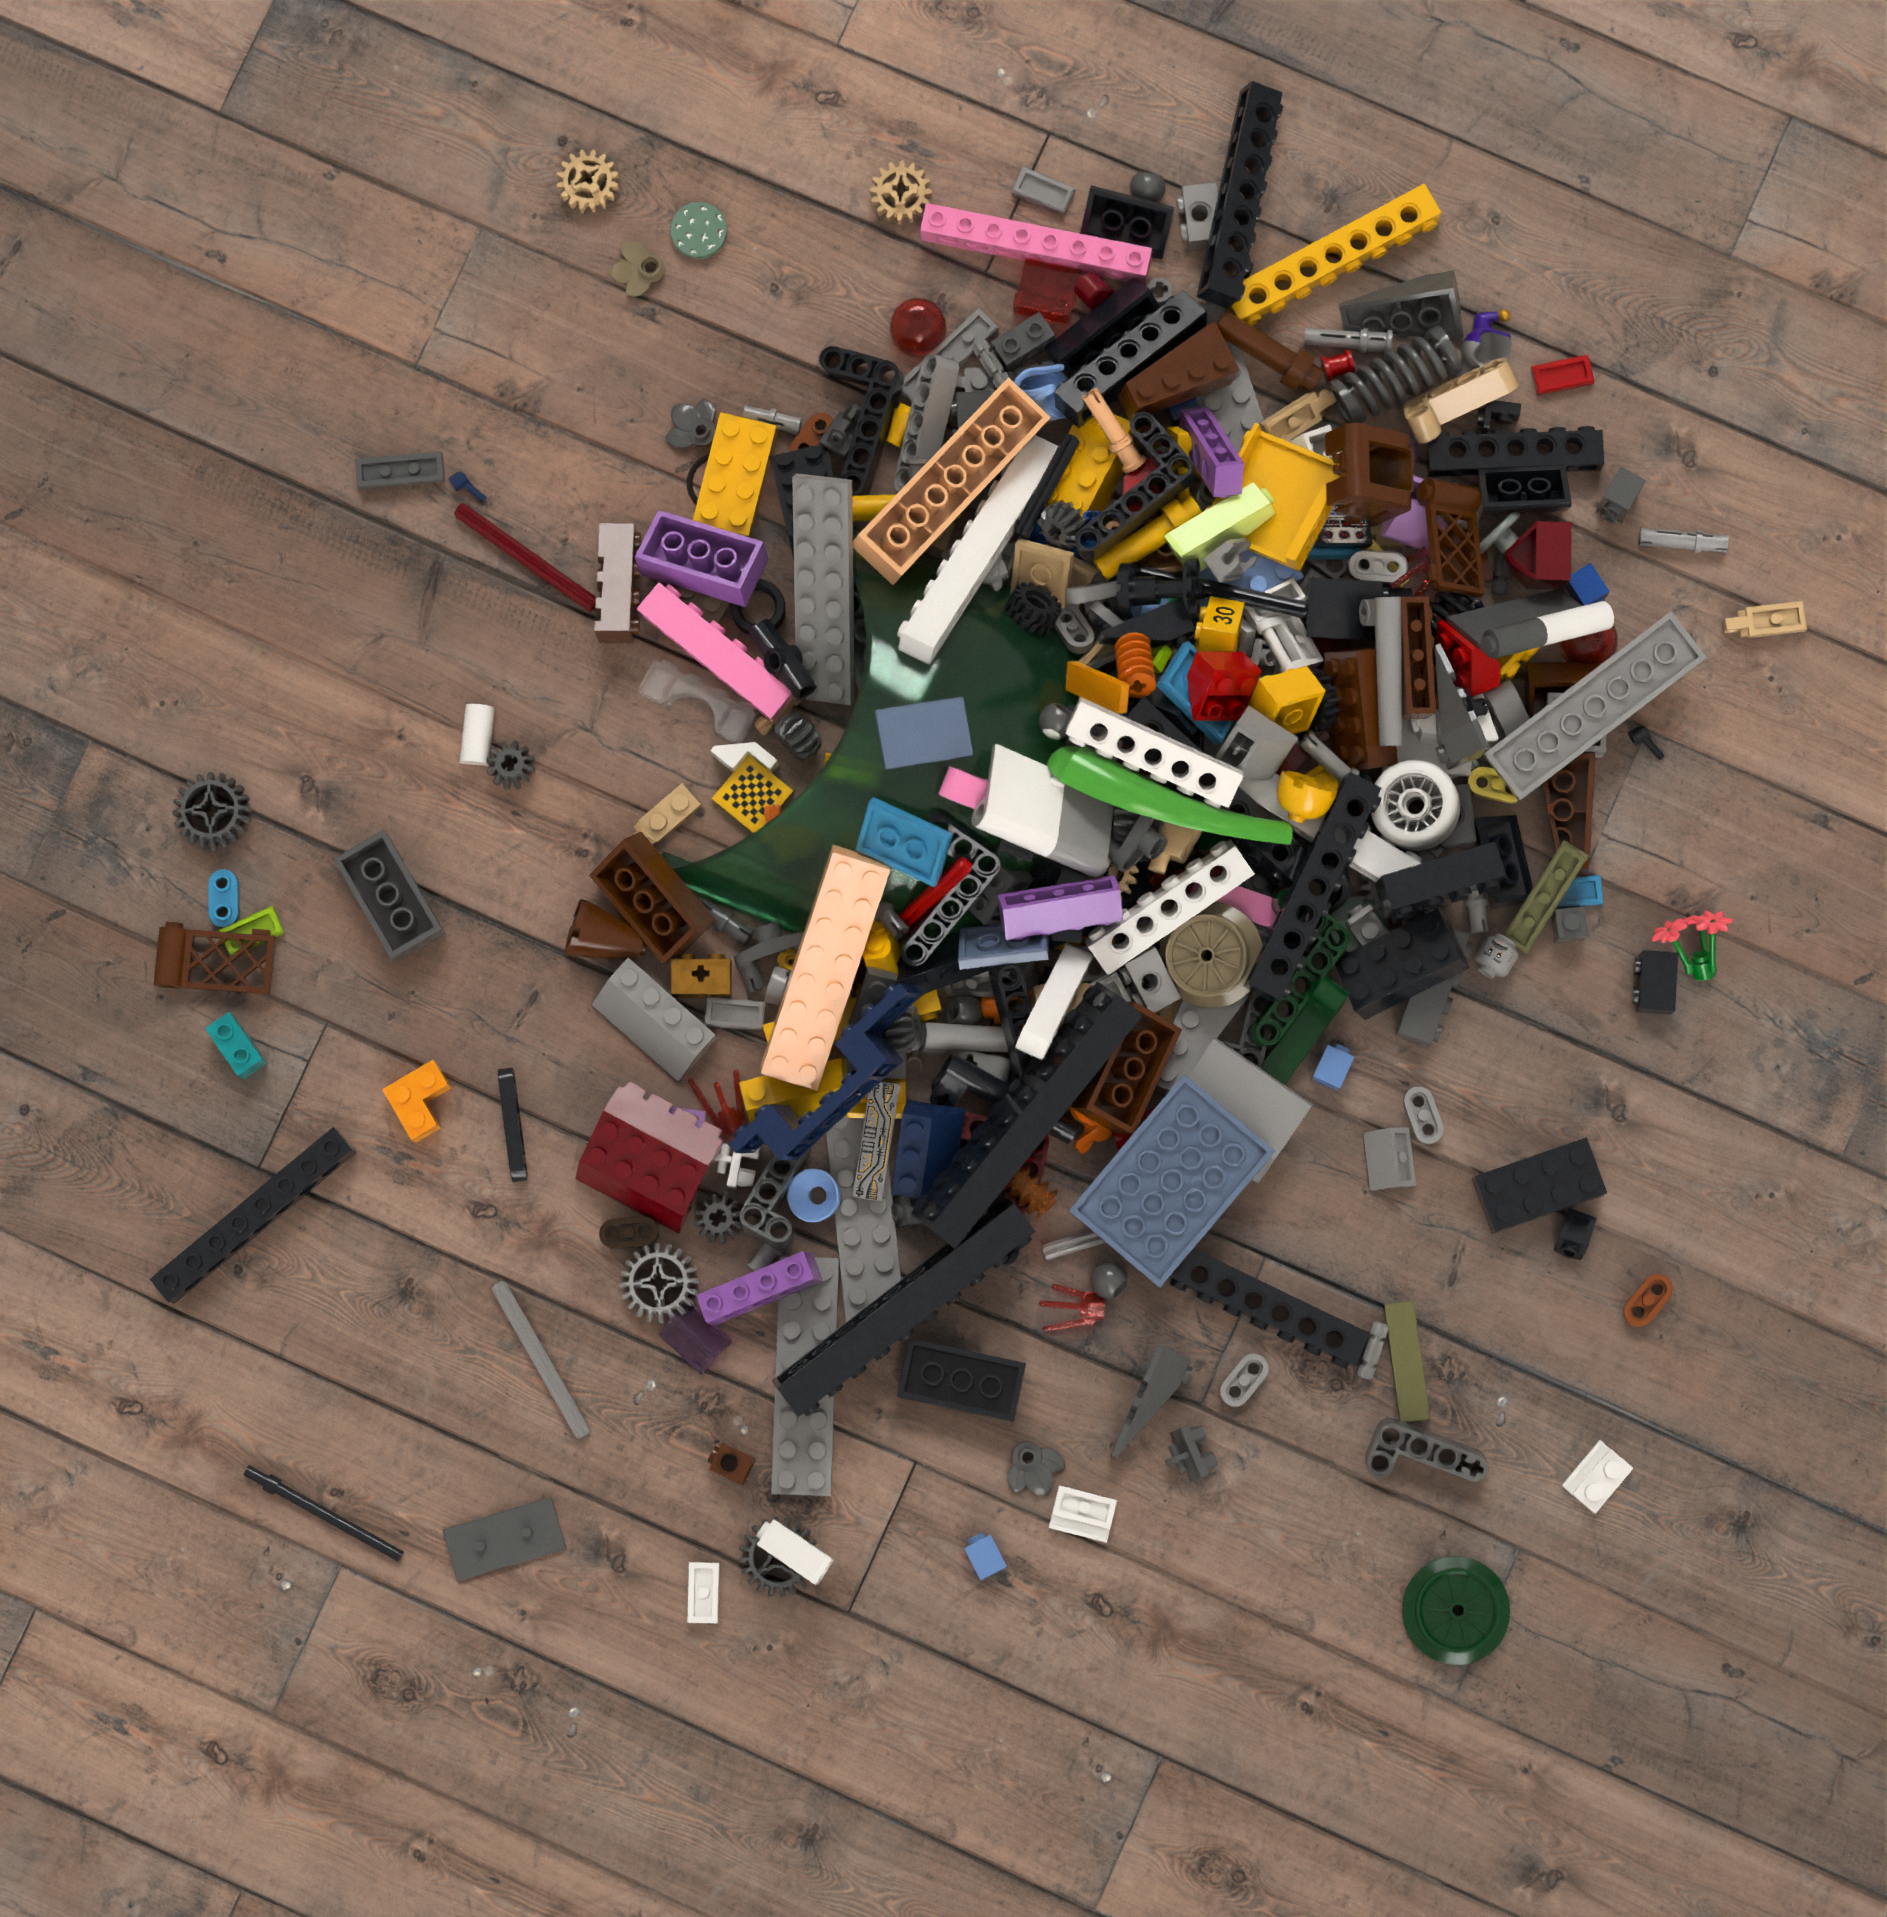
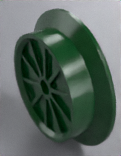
(1430, 1617)

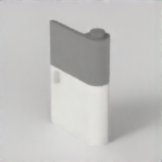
(1043, 814)

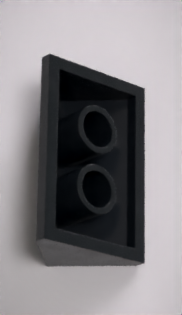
(1127, 219)
(1506, 833)

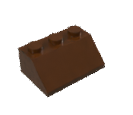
(1551, 678)

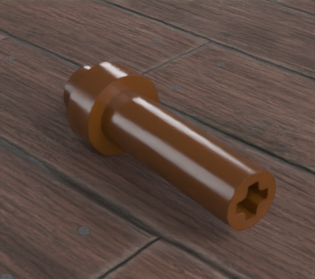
(1296, 368)

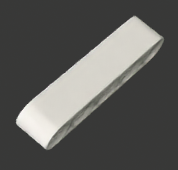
(1054, 1001)

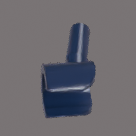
(460, 480)

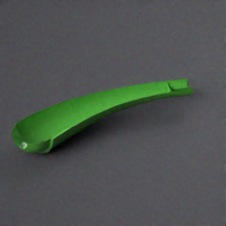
(1129, 790)

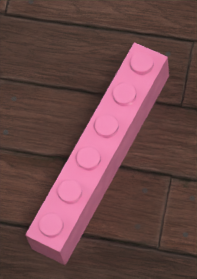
(715, 651)

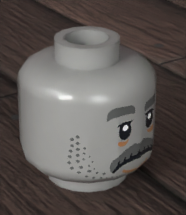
(1496, 956)

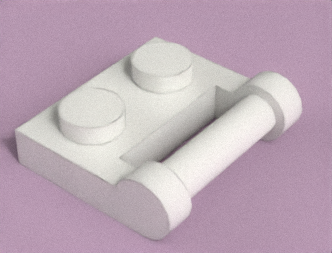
(1293, 637)

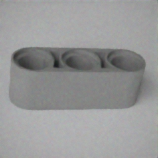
(1505, 708)

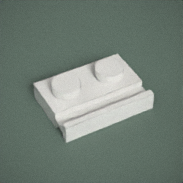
(1597, 1476)
(1082, 1514)

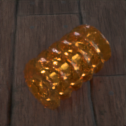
(1031, 1192)

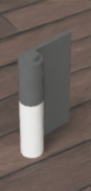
(1531, 622)

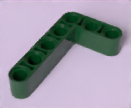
(1310, 975)
(1305, 1030)

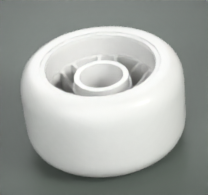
(1411, 782)

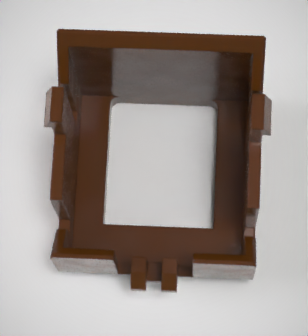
(1375, 469)

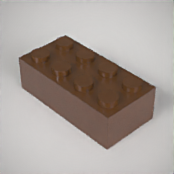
(1357, 721)
(652, 897)
(1130, 1075)

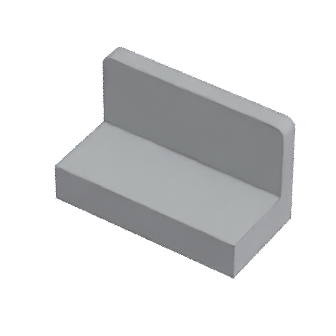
(1389, 1158)

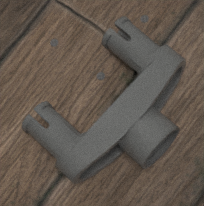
(1141, 841)
(769, 941)

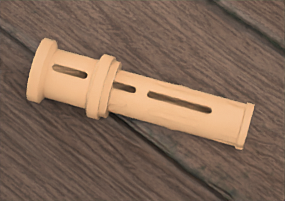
(1120, 442)

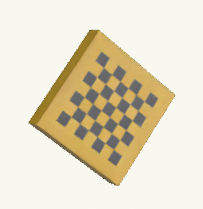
(749, 791)

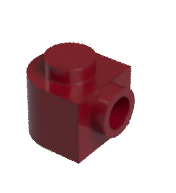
(1089, 285)

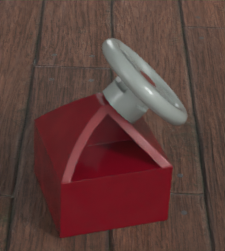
(1539, 556)

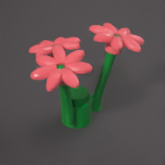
(1703, 963)

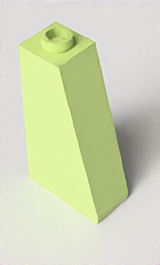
(1226, 520)

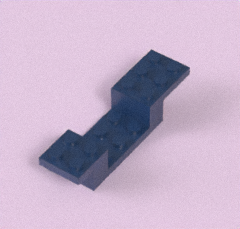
(866, 1050)

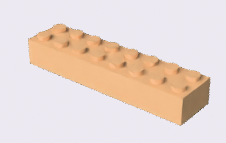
(950, 481)
(824, 967)

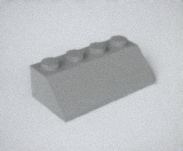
(654, 1020)

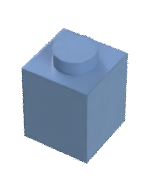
(1333, 1066)
(984, 1555)

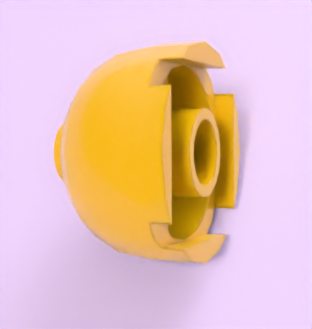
(1304, 796)

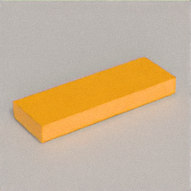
(1097, 687)

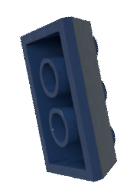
(926, 1146)

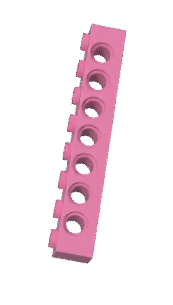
(1026, 240)

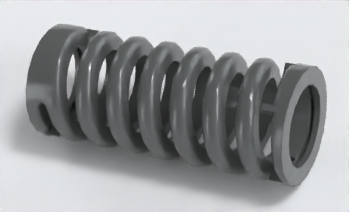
(1432, 339)

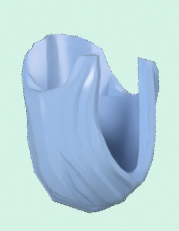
(1040, 385)

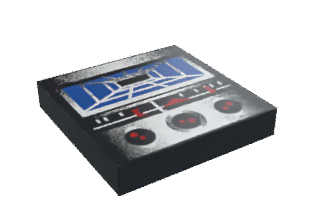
(1344, 534)

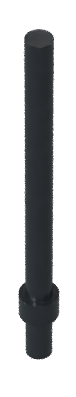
(273, 1485)

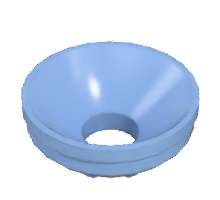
(800, 1195)

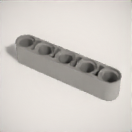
(927, 413)

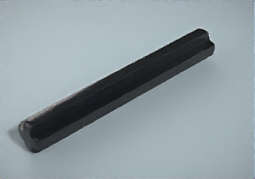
(1046, 486)

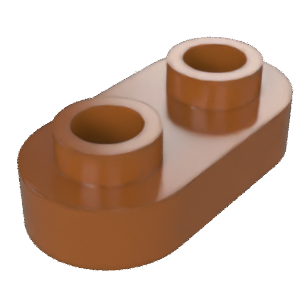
(809, 435)
(1647, 1300)

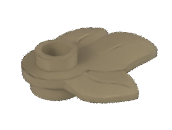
(633, 268)

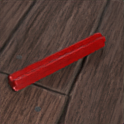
(933, 895)

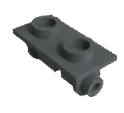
(841, 431)

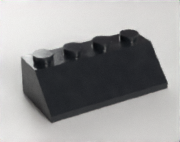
(1102, 327)

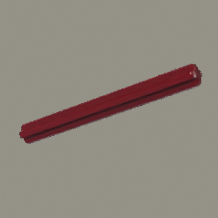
(525, 557)

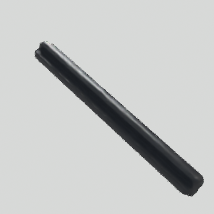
(1251, 597)

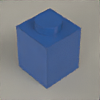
(1587, 586)

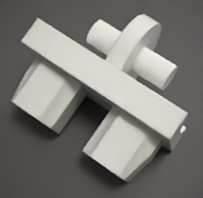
(737, 1175)

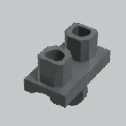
(1186, 1454)

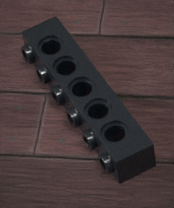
(1178, 309)
(1586, 438)

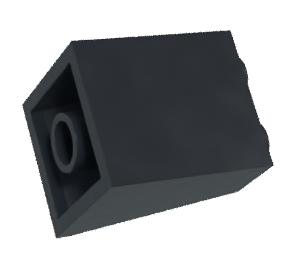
(1335, 607)

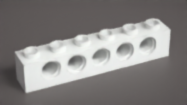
(1088, 714)
(1186, 906)

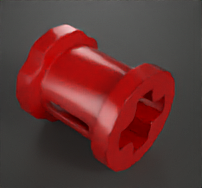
(1337, 365)

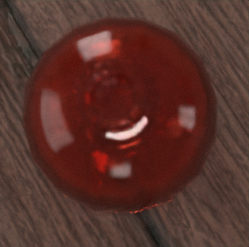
(917, 326)
(1590, 648)

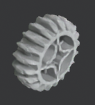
(658, 1268)

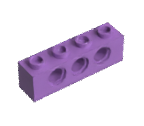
(1212, 452)
(759, 1288)

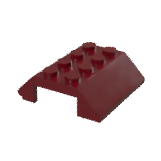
(649, 1155)

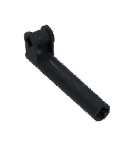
(961, 1076)

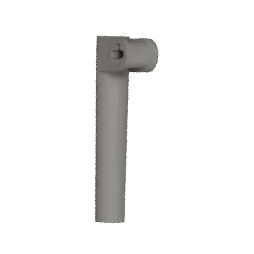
(1386, 617)
(944, 1037)

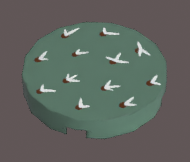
(699, 230)

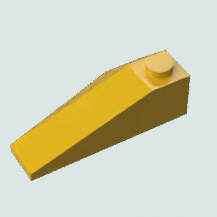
(771, 1090)

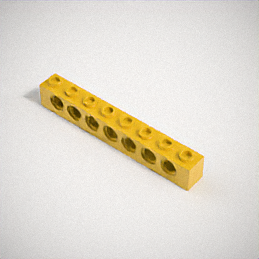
(1416, 202)

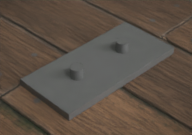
(504, 1539)

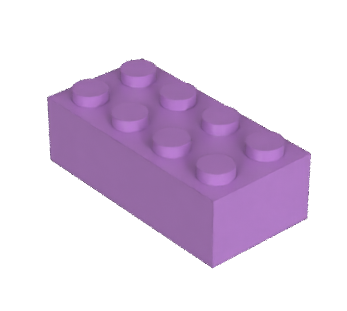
(701, 558)

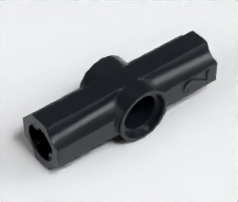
(783, 659)

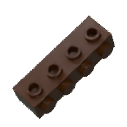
(1418, 670)

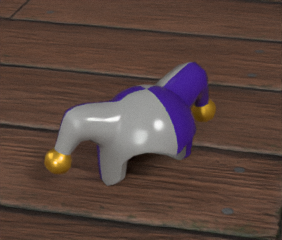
(1485, 343)

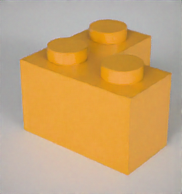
(410, 1099)

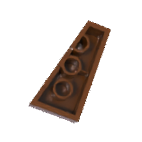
(1183, 374)

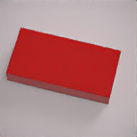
(1562, 375)

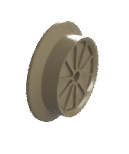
(1233, 947)

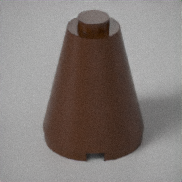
(602, 935)

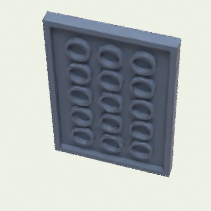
(1172, 1180)

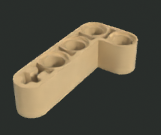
(1458, 397)

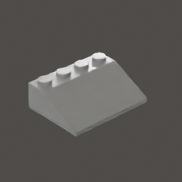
(1251, 1096)

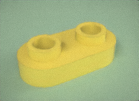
(1495, 786)

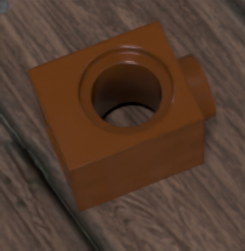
(744, 1466)

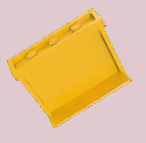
(1298, 487)

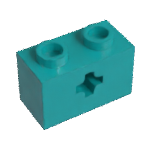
(236, 1045)

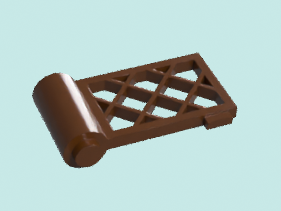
(1450, 502)
(176, 952)

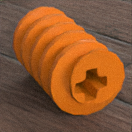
(1135, 664)

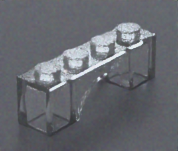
(666, 685)

